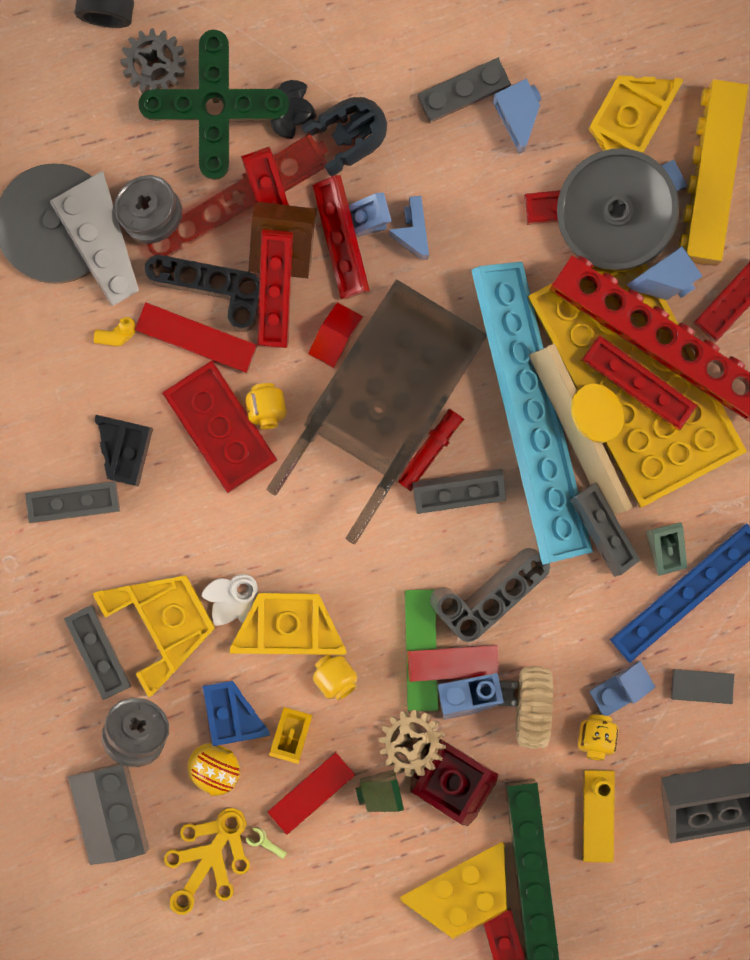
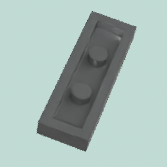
(464, 90)
(459, 491)
(72, 502)
(604, 529)
(97, 652)

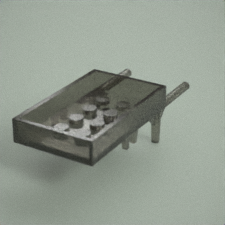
(405, 366)

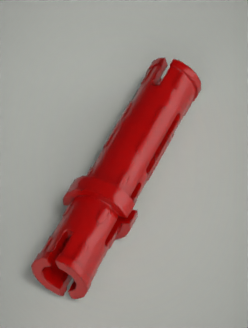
(430, 449)

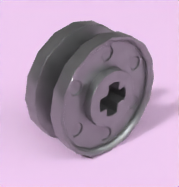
(148, 209)
(135, 732)

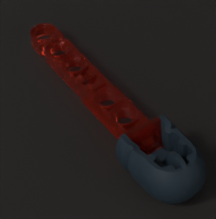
(310, 158)

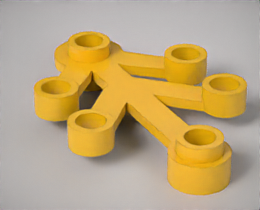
(210, 856)

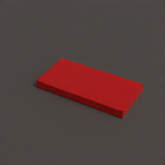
(219, 426)

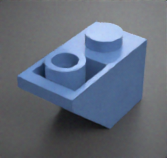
(470, 696)

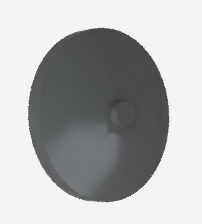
(618, 209)
(31, 229)

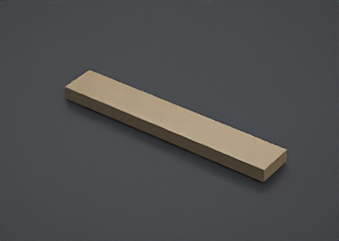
(590, 454)

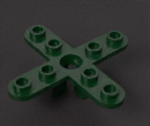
(214, 85)

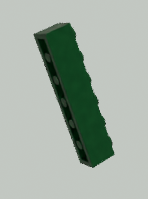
(531, 870)

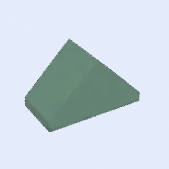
(668, 548)

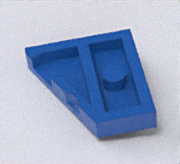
(230, 715)

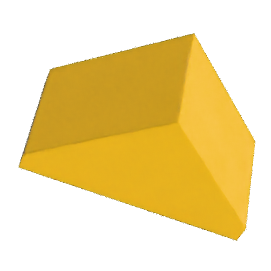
(290, 735)

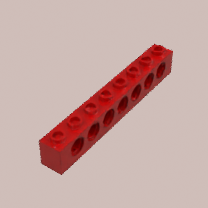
(645, 339)

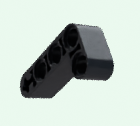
(202, 284)

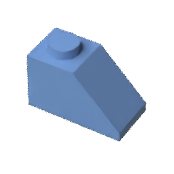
(518, 111)
(668, 277)

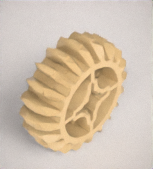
(534, 707)

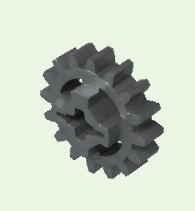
(156, 50)

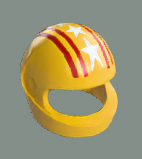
(213, 769)

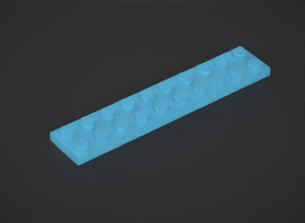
(530, 414)

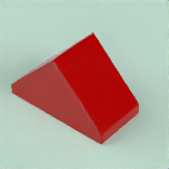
(335, 334)

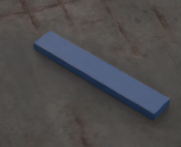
(684, 595)

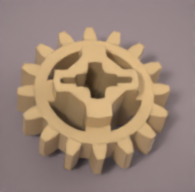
(415, 755)

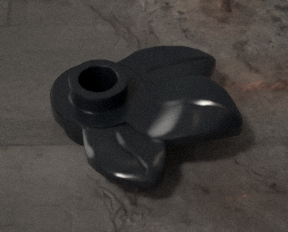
(299, 110)

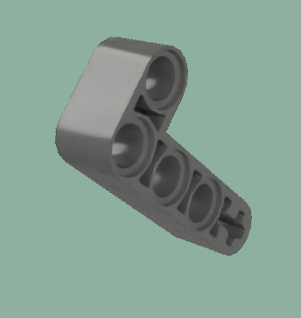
(493, 589)

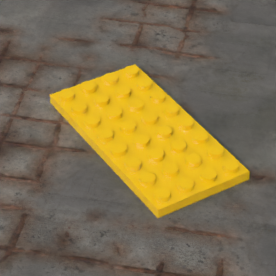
(648, 449)

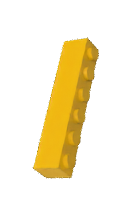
(714, 171)

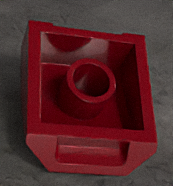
(456, 784)

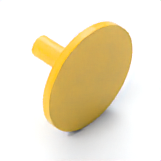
(597, 413)

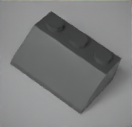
(707, 802)
(108, 814)

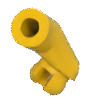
(118, 336)

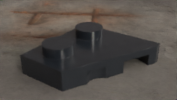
(124, 449)

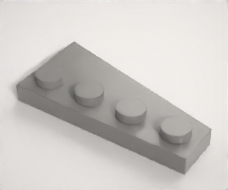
(93, 227)

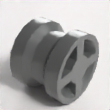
(508, 692)

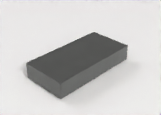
(702, 686)

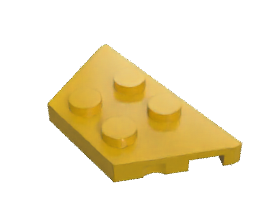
(633, 111)
(288, 626)
(464, 894)

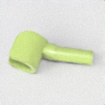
(266, 843)

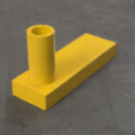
(598, 815)

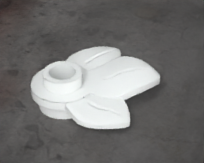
(227, 601)

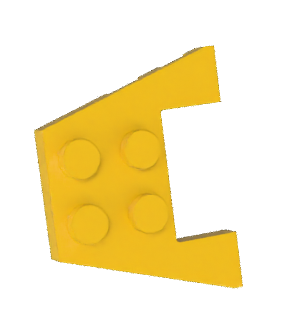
(171, 616)

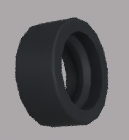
(105, 12)

